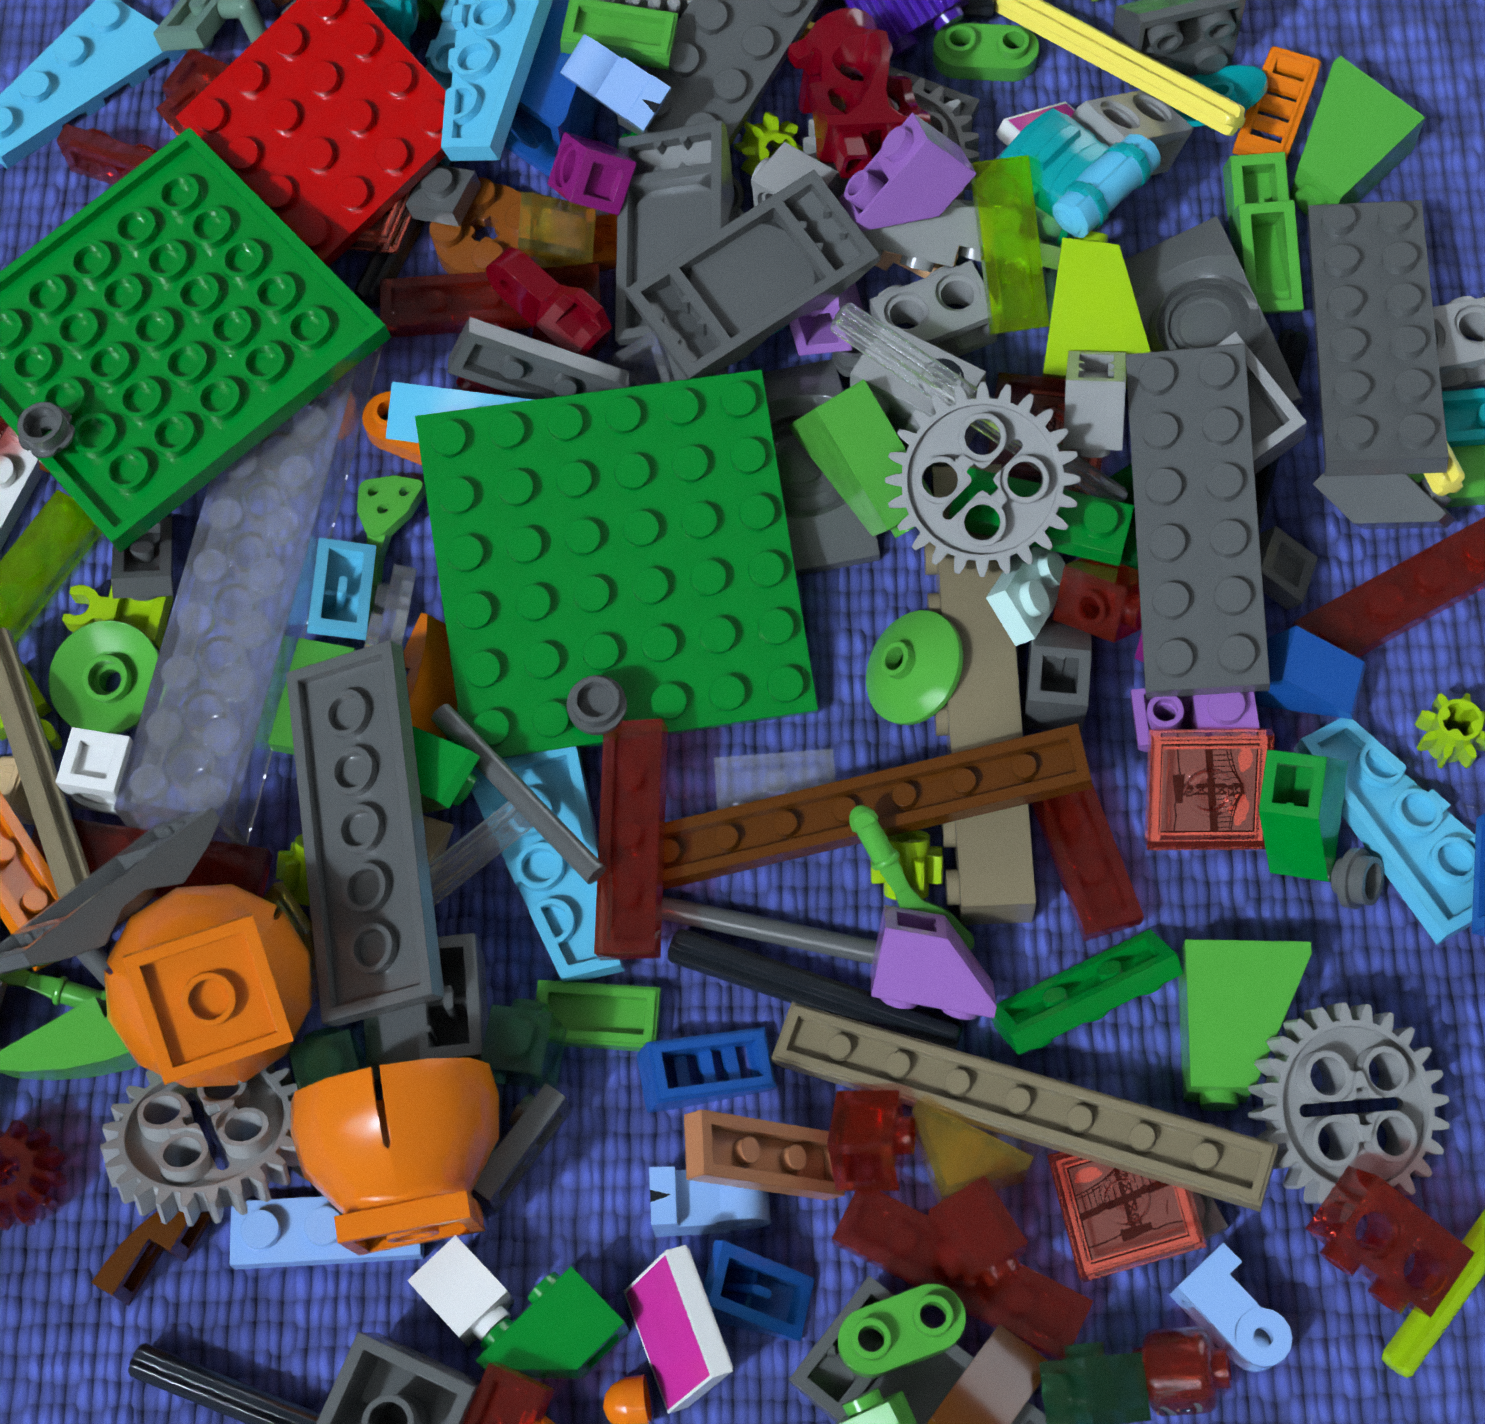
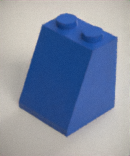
(550, 101)

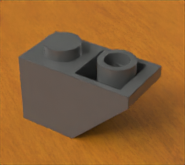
(1386, 501)
(1057, 677)

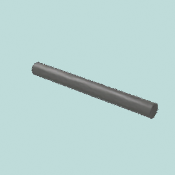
(520, 795)
(768, 930)

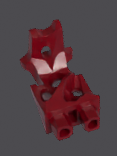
(848, 113)

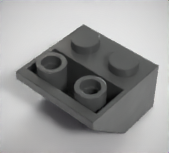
(1182, 33)
(440, 1027)

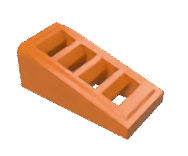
(1287, 75)

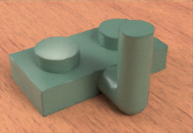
(195, 23)

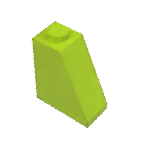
(1092, 304)

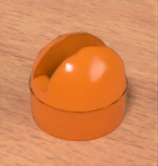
(628, 1401)

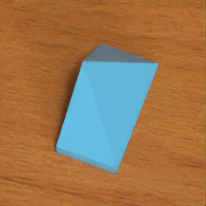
(341, 589)

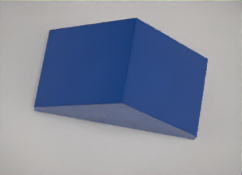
(1311, 675)
(756, 1292)

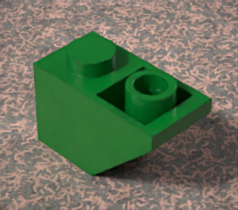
(442, 771)
(1302, 813)
(559, 1334)

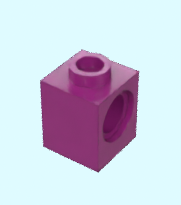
(591, 173)

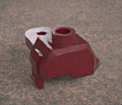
(558, 313)

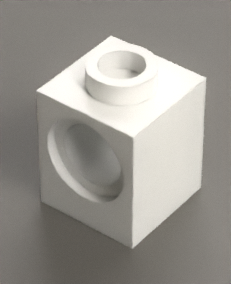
(93, 769)
(462, 1291)

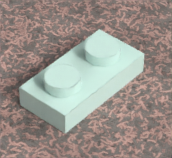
(1027, 594)

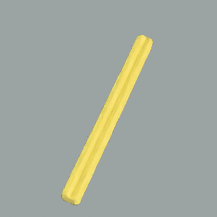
(1126, 63)

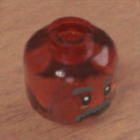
(1184, 1370)

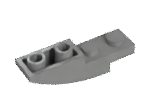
(939, 237)

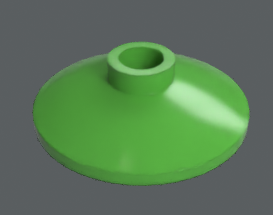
(914, 667)
(81, 673)

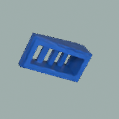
(653, 1075)

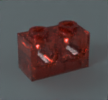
(1392, 1234)

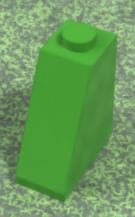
(1354, 139)
(851, 447)
(1228, 1008)

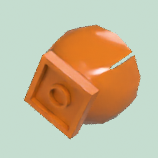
(208, 986)
(399, 1162)

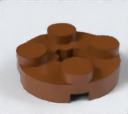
(493, 207)

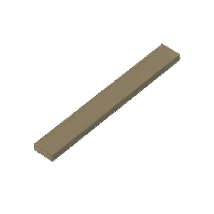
(1029, 1106)

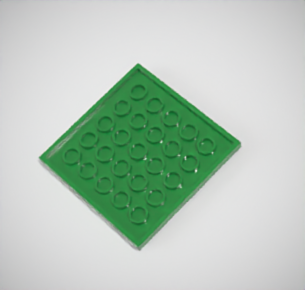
(171, 334)
(621, 545)

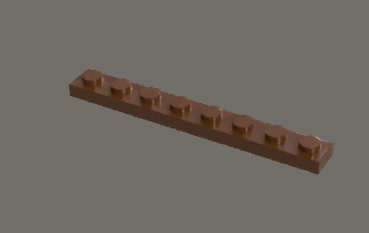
(902, 797)

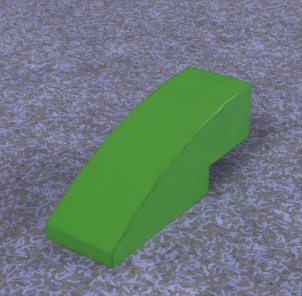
(1264, 229)
(69, 1047)

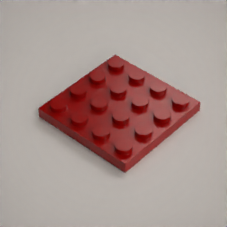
(324, 121)

